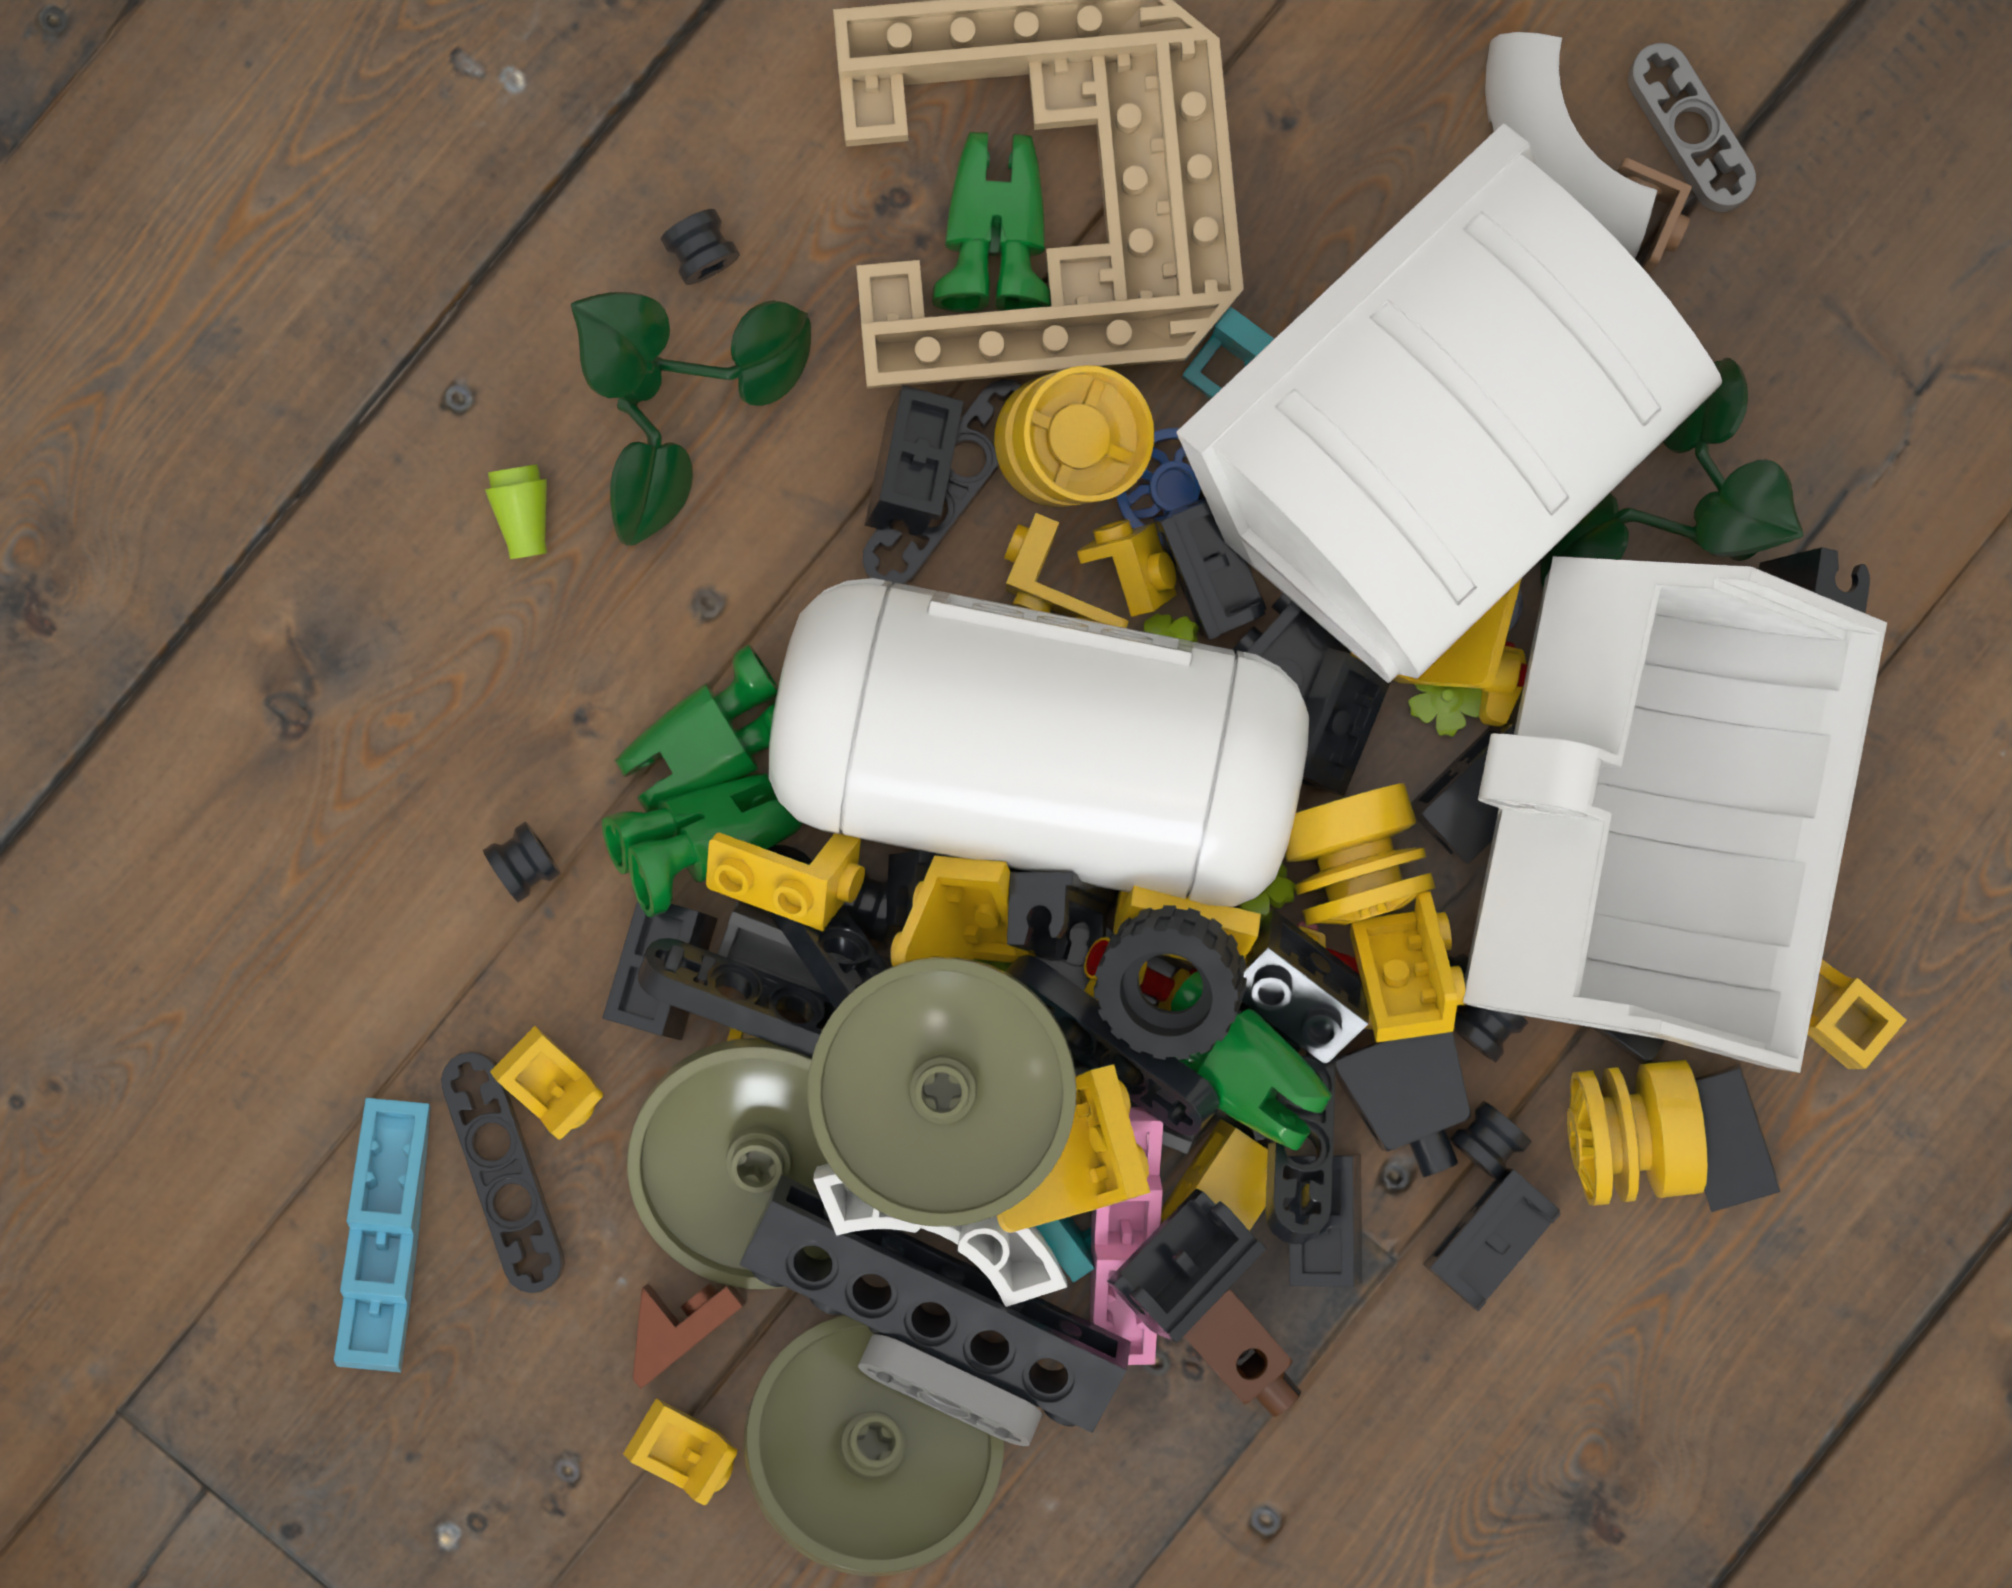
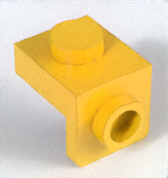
(1141, 564)
(548, 1083)
(682, 1451)

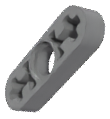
(1699, 101)
(950, 1390)

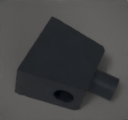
(1408, 1095)

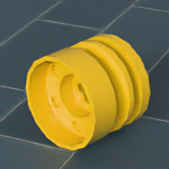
(1357, 855)
(1626, 1133)

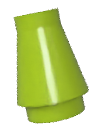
(520, 509)

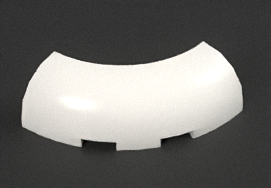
(1528, 98)
(1015, 1262)

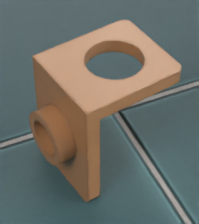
(1669, 191)

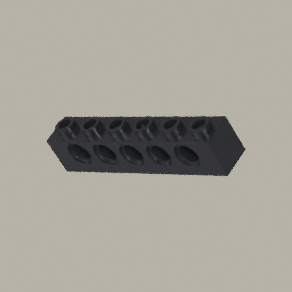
(922, 1274)

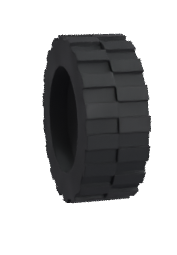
(1160, 1030)

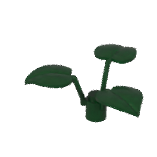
(620, 359)
(1743, 517)

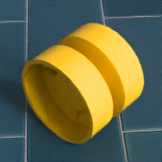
(1074, 436)

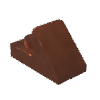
(665, 1339)

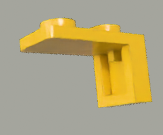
(1028, 553)
(784, 885)

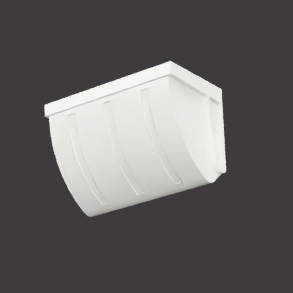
(1446, 411)
(1674, 805)

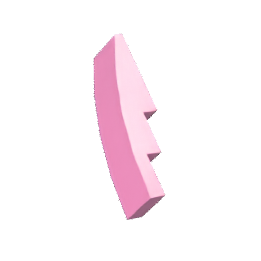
(1117, 1234)

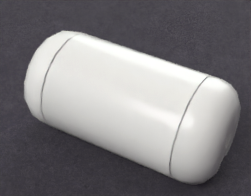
(1038, 741)

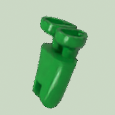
(994, 221)
(699, 734)
(678, 834)
(1251, 1070)

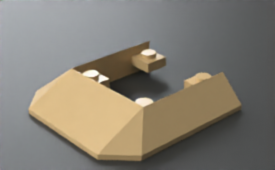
(1165, 172)

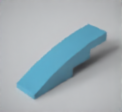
(382, 1235)

